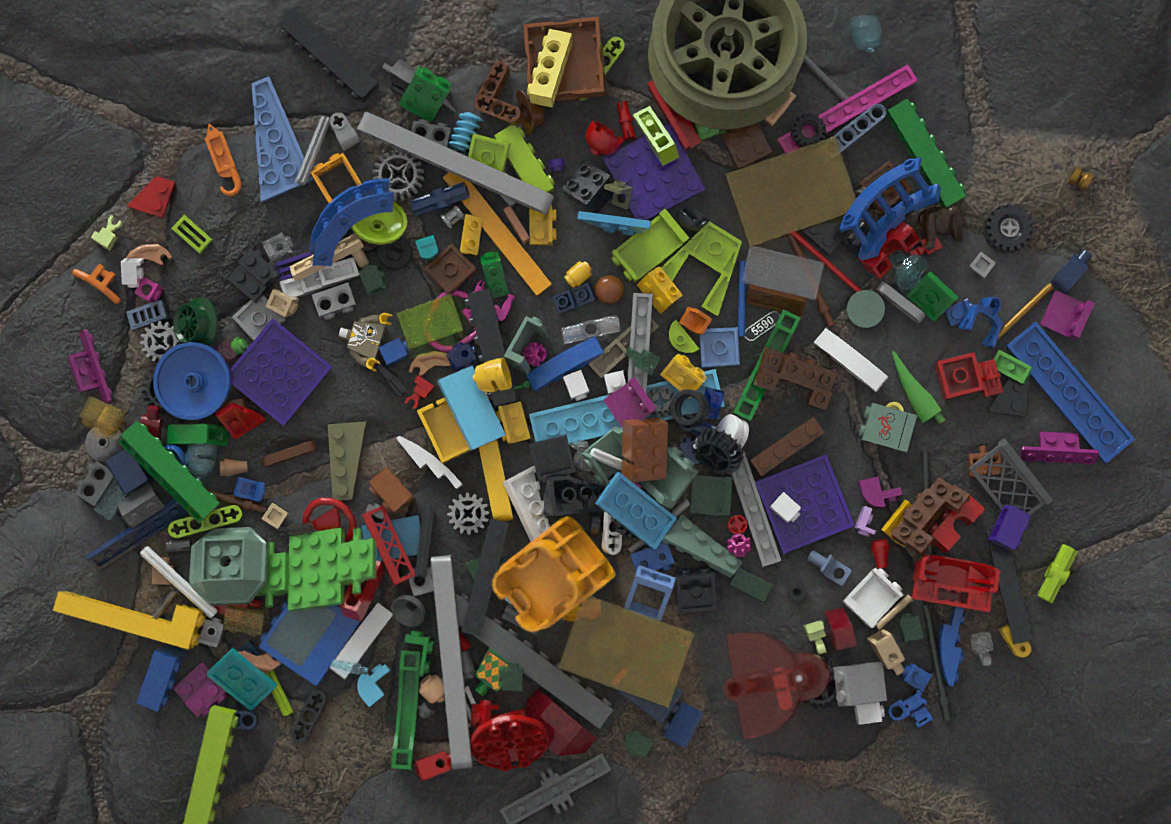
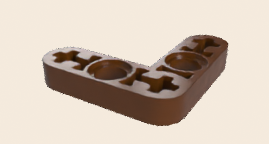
(490, 98)

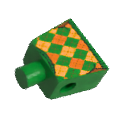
(489, 672)

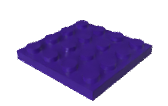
(654, 185)
(278, 372)
(819, 496)

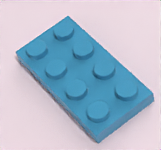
(636, 510)

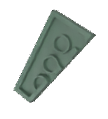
(693, 540)

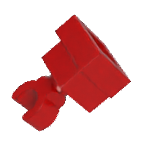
(920, 250)
(422, 389)

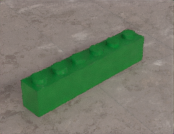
(920, 144)
(168, 471)

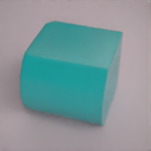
(427, 248)

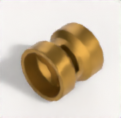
(1084, 180)

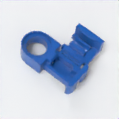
(915, 707)

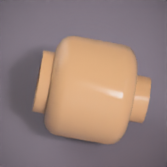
(432, 688)

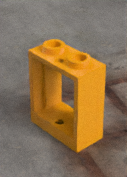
(335, 160)

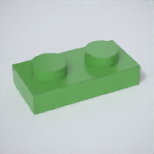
(1012, 367)

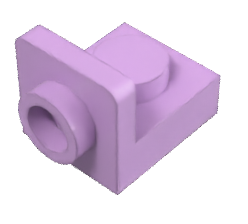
(865, 517)

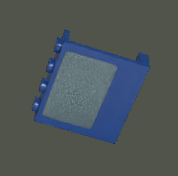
(308, 639)

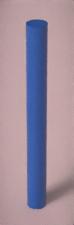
(741, 302)

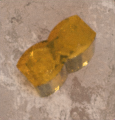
(102, 415)

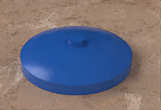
(192, 381)

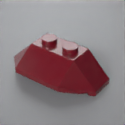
(564, 732)

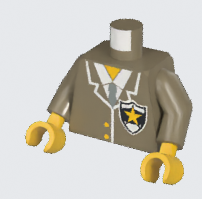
(366, 339)

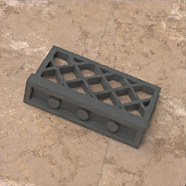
(1019, 468)

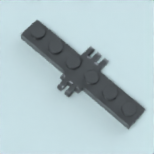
(555, 790)

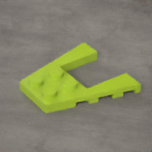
(716, 250)

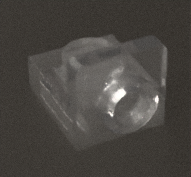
(580, 446)

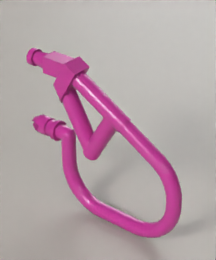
(501, 314)

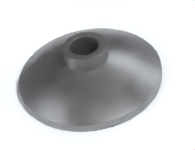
(99, 452)

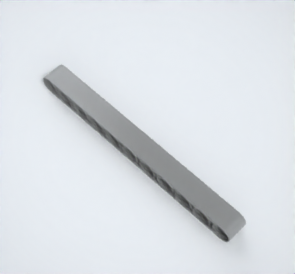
(455, 163)
(451, 662)

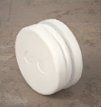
(736, 427)

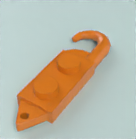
(222, 159)

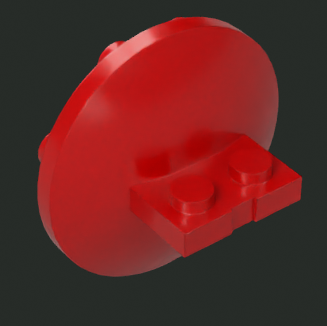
(509, 739)

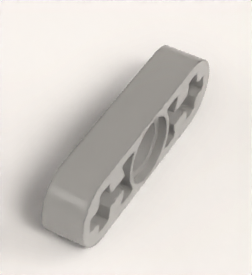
(900, 302)

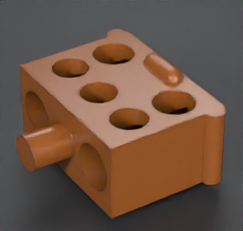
(982, 470)

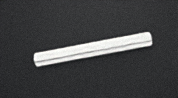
(178, 582)

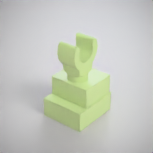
(105, 236)
(815, 632)

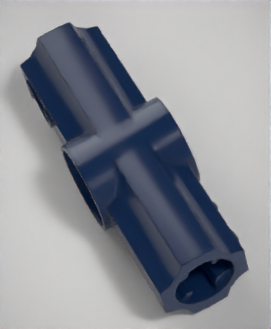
(440, 199)

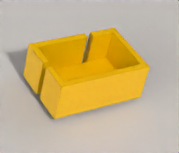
(443, 431)

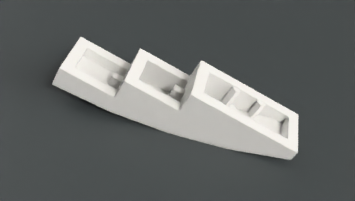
(321, 279)
(851, 360)
(424, 458)
(363, 638)

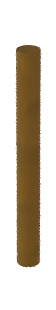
(1023, 311)

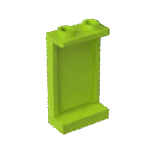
(649, 248)

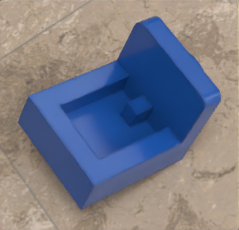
(249, 489)

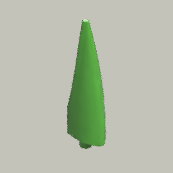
(919, 397)

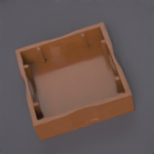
(585, 64)

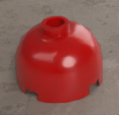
(602, 139)

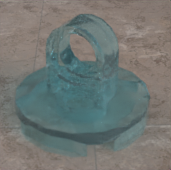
(909, 271)

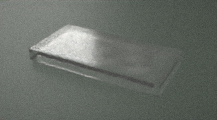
(782, 272)

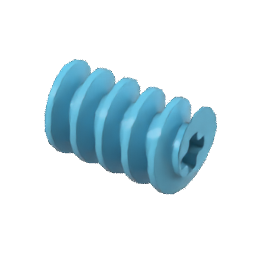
(464, 132)

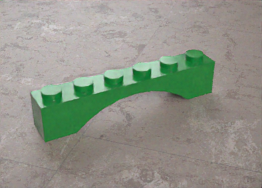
(778, 341)
(407, 709)

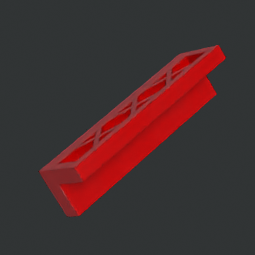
(681, 126)
(383, 552)

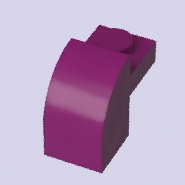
(873, 495)

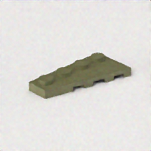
(345, 452)

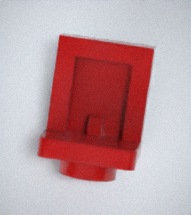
(481, 712)

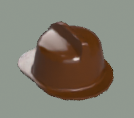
(532, 113)

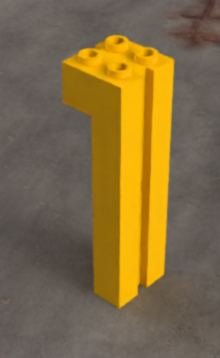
(181, 631)

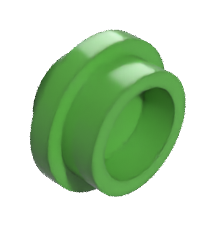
(239, 345)

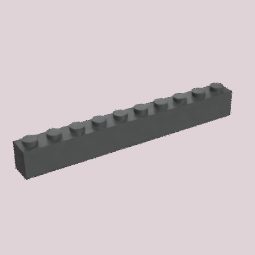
(539, 668)

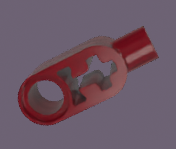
(152, 421)

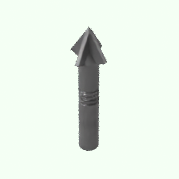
(168, 599)

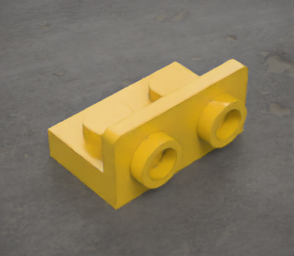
(541, 227)
(683, 374)
(513, 422)

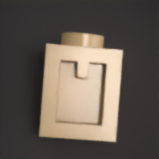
(282, 303)

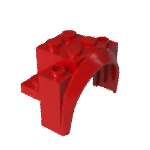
(954, 582)

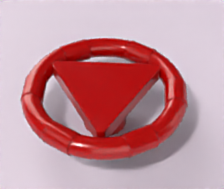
(331, 518)

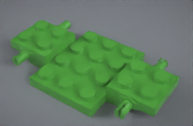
(319, 569)

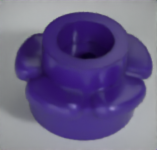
(556, 164)

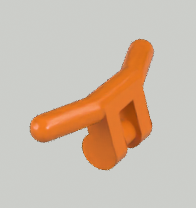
(101, 286)

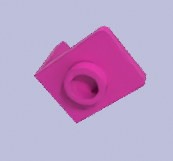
(155, 293)

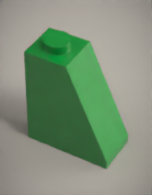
(197, 434)

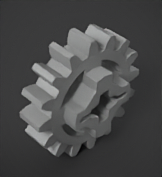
(166, 336)
(459, 523)

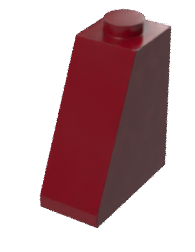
(840, 629)

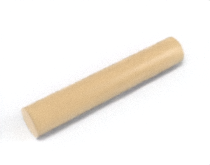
(893, 612)

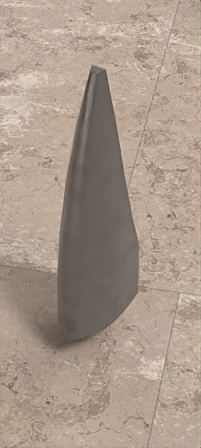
(402, 74)

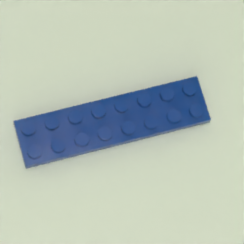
(1070, 392)

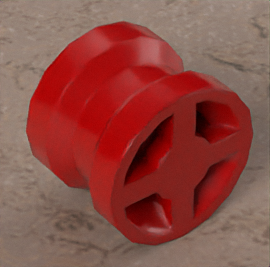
(737, 524)

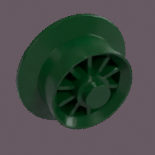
(196, 322)

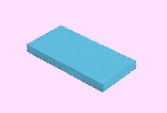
(471, 408)

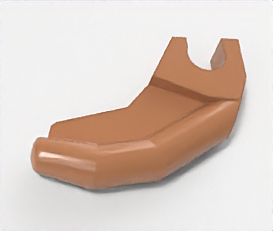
(150, 252)
(428, 360)
(263, 662)

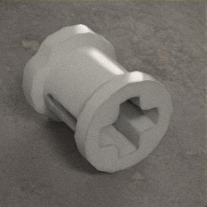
(452, 216)

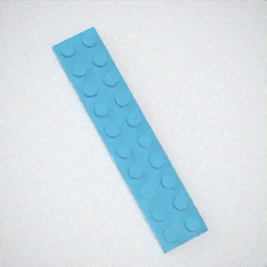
(594, 419)

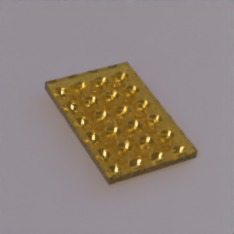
(792, 191)
(626, 651)

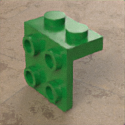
(425, 94)
(417, 637)

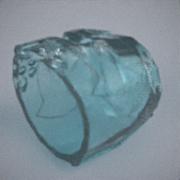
(866, 32)
(201, 459)

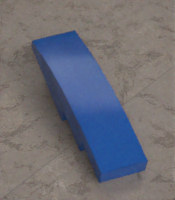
(565, 363)

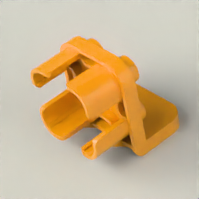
(553, 575)

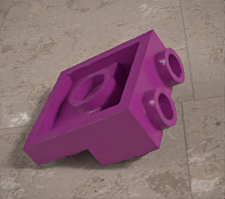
(200, 691)

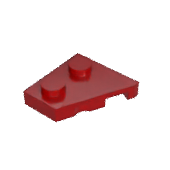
(154, 197)
(239, 419)

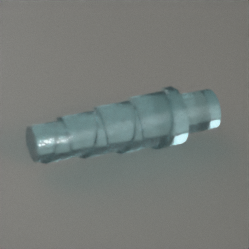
(351, 667)

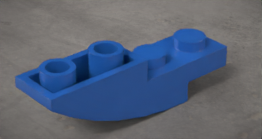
(949, 654)

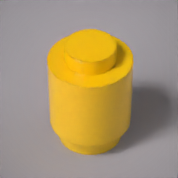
(578, 274)

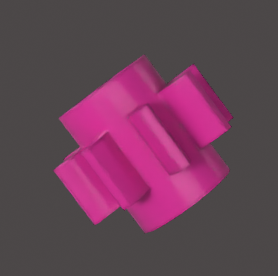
(534, 354)
(739, 545)

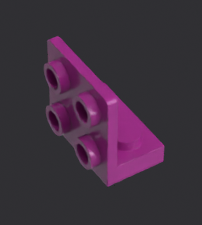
(1066, 315)
(630, 402)

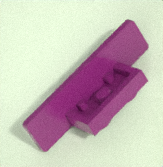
(87, 369)
(1059, 448)

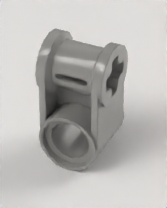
(345, 134)

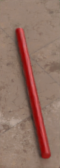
(826, 262)

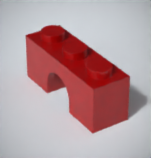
(900, 238)
(944, 532)

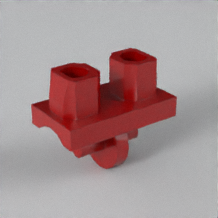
(990, 378)

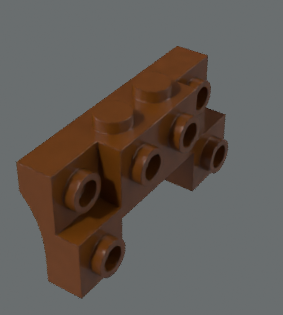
(793, 369)
(925, 512)

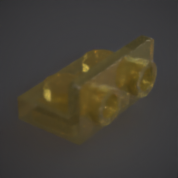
(244, 620)

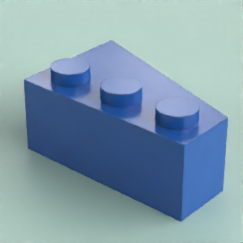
(161, 676)

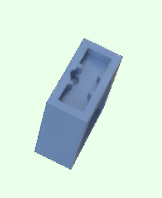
(653, 580)

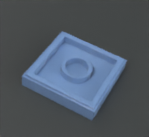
(719, 347)

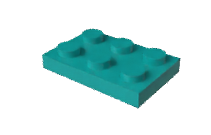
(241, 679)

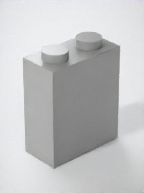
(860, 684)

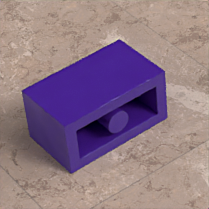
(1009, 528)

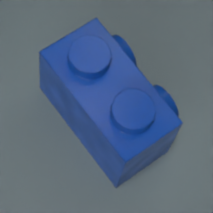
(653, 559)

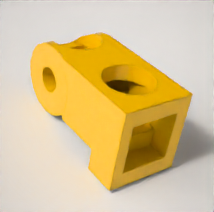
(1019, 650)

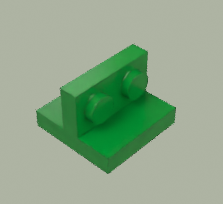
(932, 296)

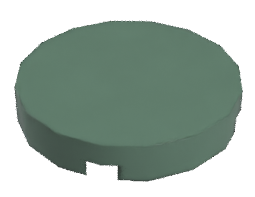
(865, 308)

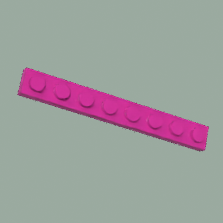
(855, 105)

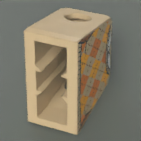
(883, 646)

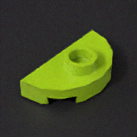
(680, 339)

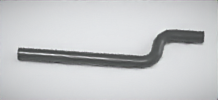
(817, 71)

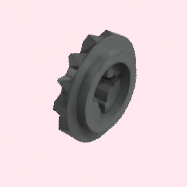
(666, 394)

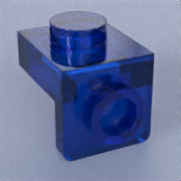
(715, 400)

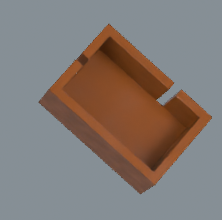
(646, 446)
(390, 488)

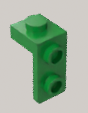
(494, 274)

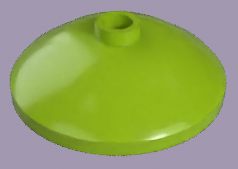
(389, 224)

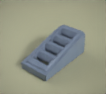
(162, 311)

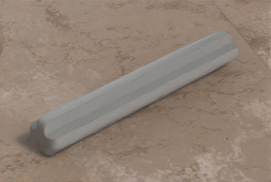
(313, 150)

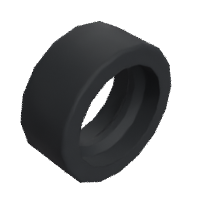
(677, 403)

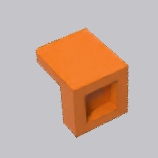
(695, 321)

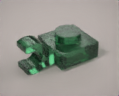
(645, 360)

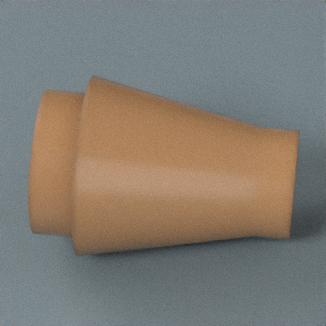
(232, 467)

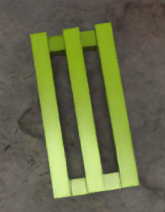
(204, 245)

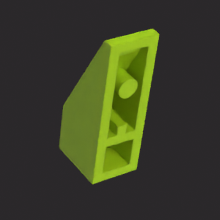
(656, 135)

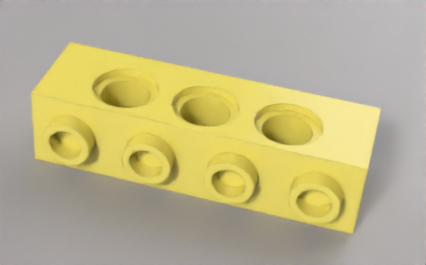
(546, 94)

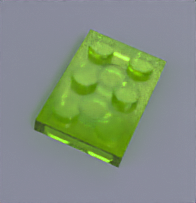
(430, 321)

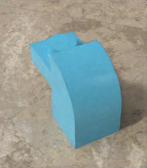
(368, 686)

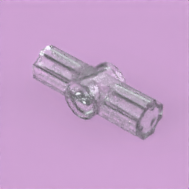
(603, 327)

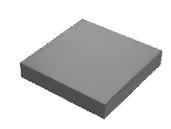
(255, 317)

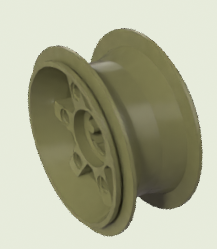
(714, 107)

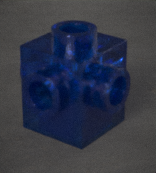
(457, 361)

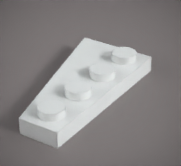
(527, 502)

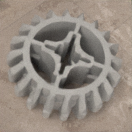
(386, 163)

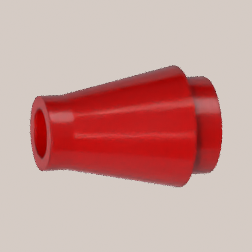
(881, 552)

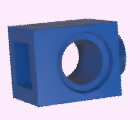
(394, 351)

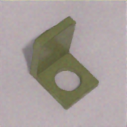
(619, 187)

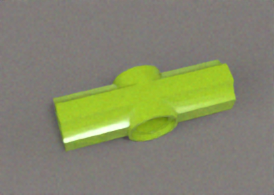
(1057, 573)

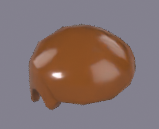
(609, 289)

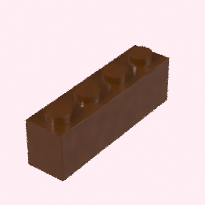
(786, 447)

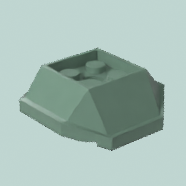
(239, 580)

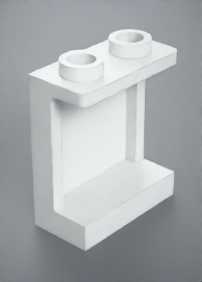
(873, 597)

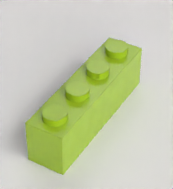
(523, 161)

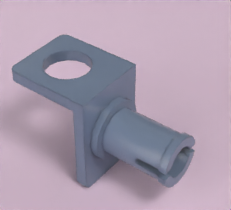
(828, 566)

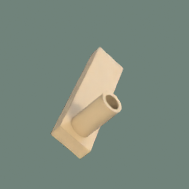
(349, 245)

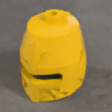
(493, 376)

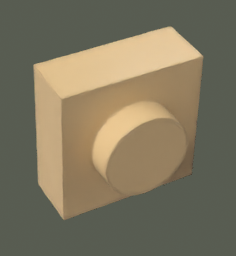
(275, 515)

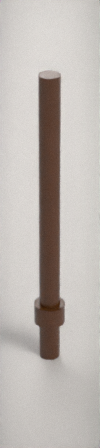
(823, 307)
(247, 504)

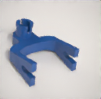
(990, 308)

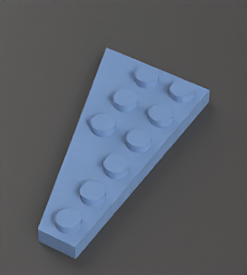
(276, 145)

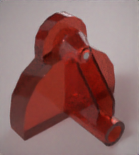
(770, 681)

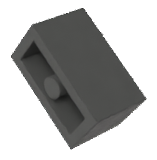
(140, 505)

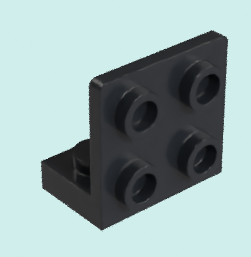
(588, 186)

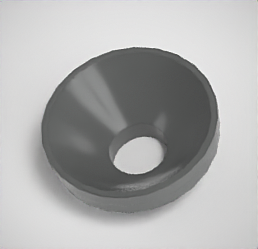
(405, 613)

